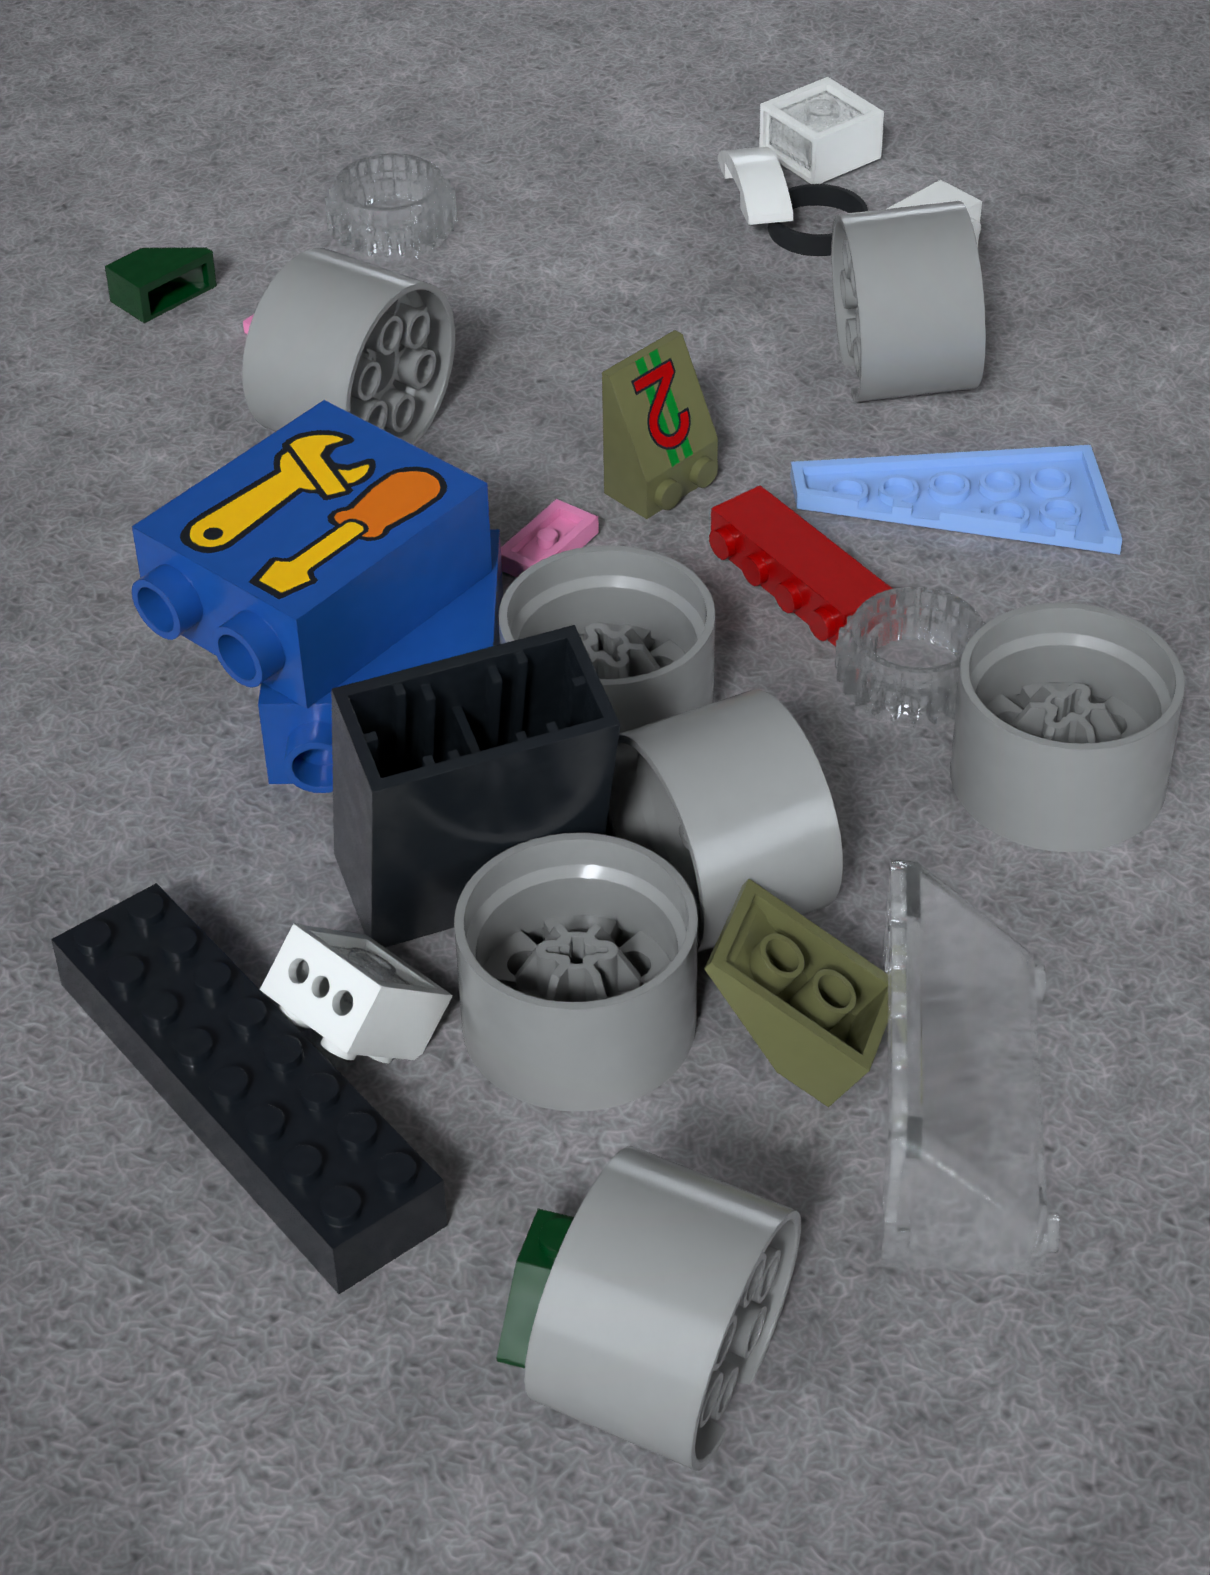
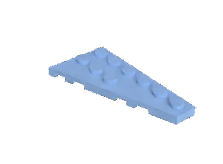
(1006, 493)

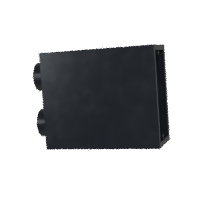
(461, 765)

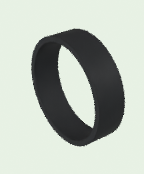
(814, 195)

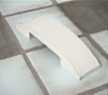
(760, 183)

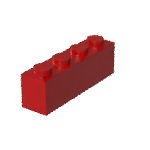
(791, 561)

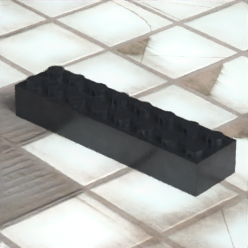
(252, 1087)

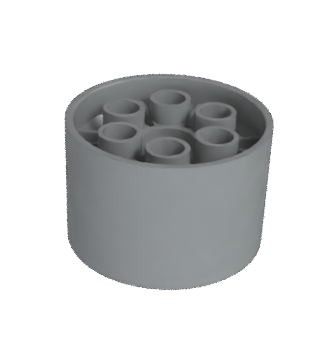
(909, 300)
(352, 339)
(638, 617)
(1065, 726)
(730, 801)
(548, 992)
(660, 1304)

